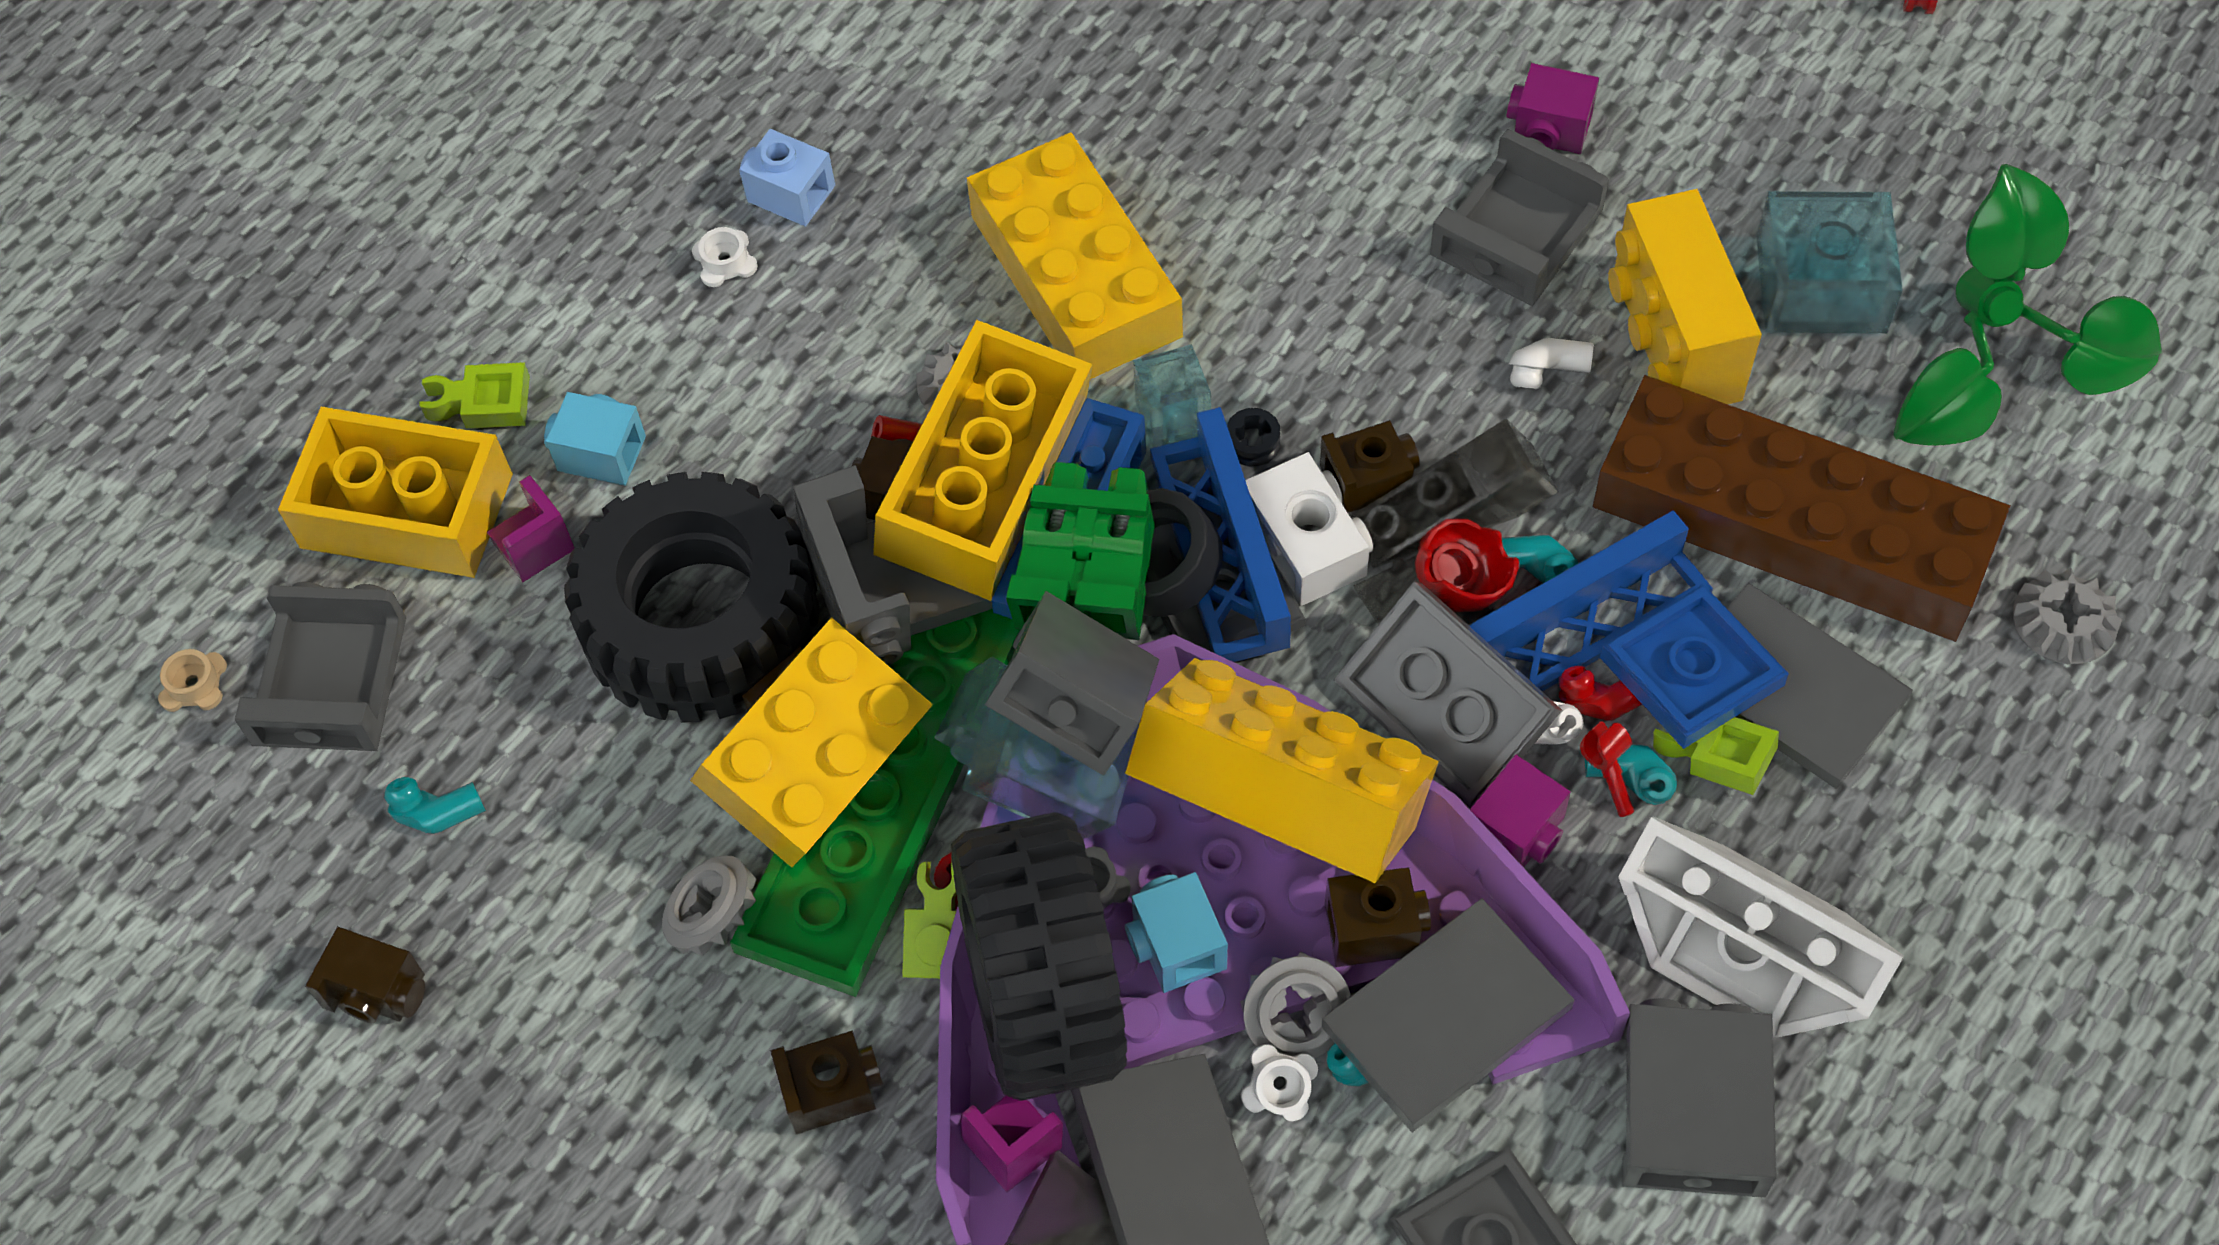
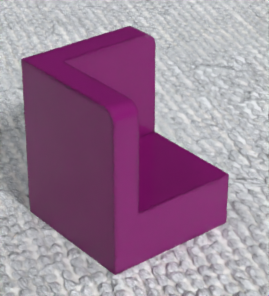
(533, 535)
(1011, 1138)

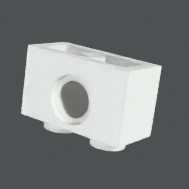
(1309, 560)

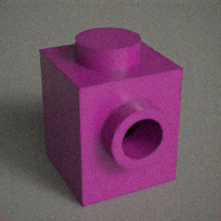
(1554, 107)
(1524, 811)

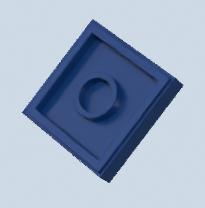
(1693, 665)

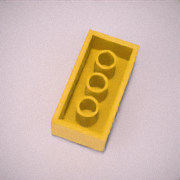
(1075, 255)
(976, 459)
(1282, 767)

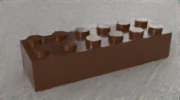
(1802, 507)

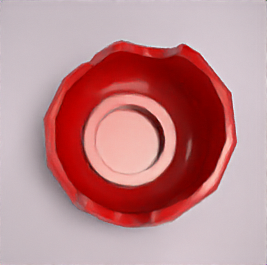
(1465, 565)

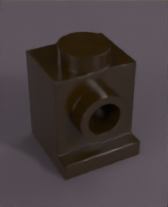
(1369, 463)
(366, 978)
(820, 1102)

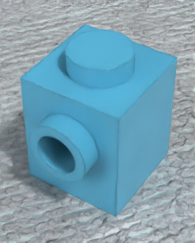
(595, 437)
(1176, 931)

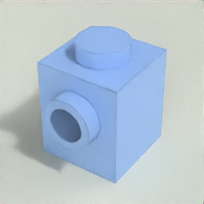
(787, 177)

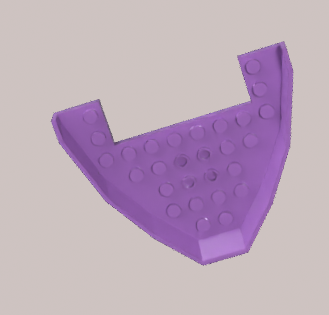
(1267, 908)

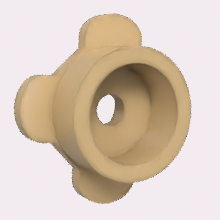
(187, 665)

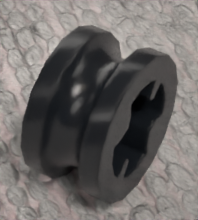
(1265, 423)

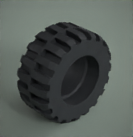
(672, 529)
(1039, 955)

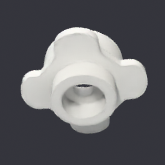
(723, 242)
(1293, 1097)

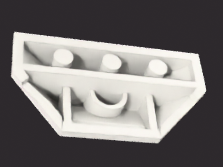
(1750, 934)

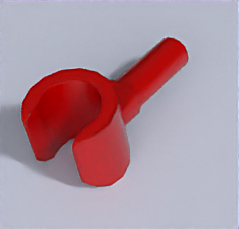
(1602, 749)

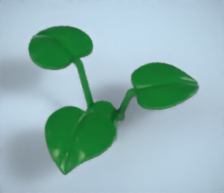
(2014, 230)

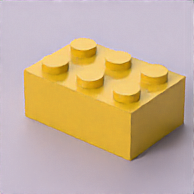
(1684, 297)
(396, 491)
(811, 742)

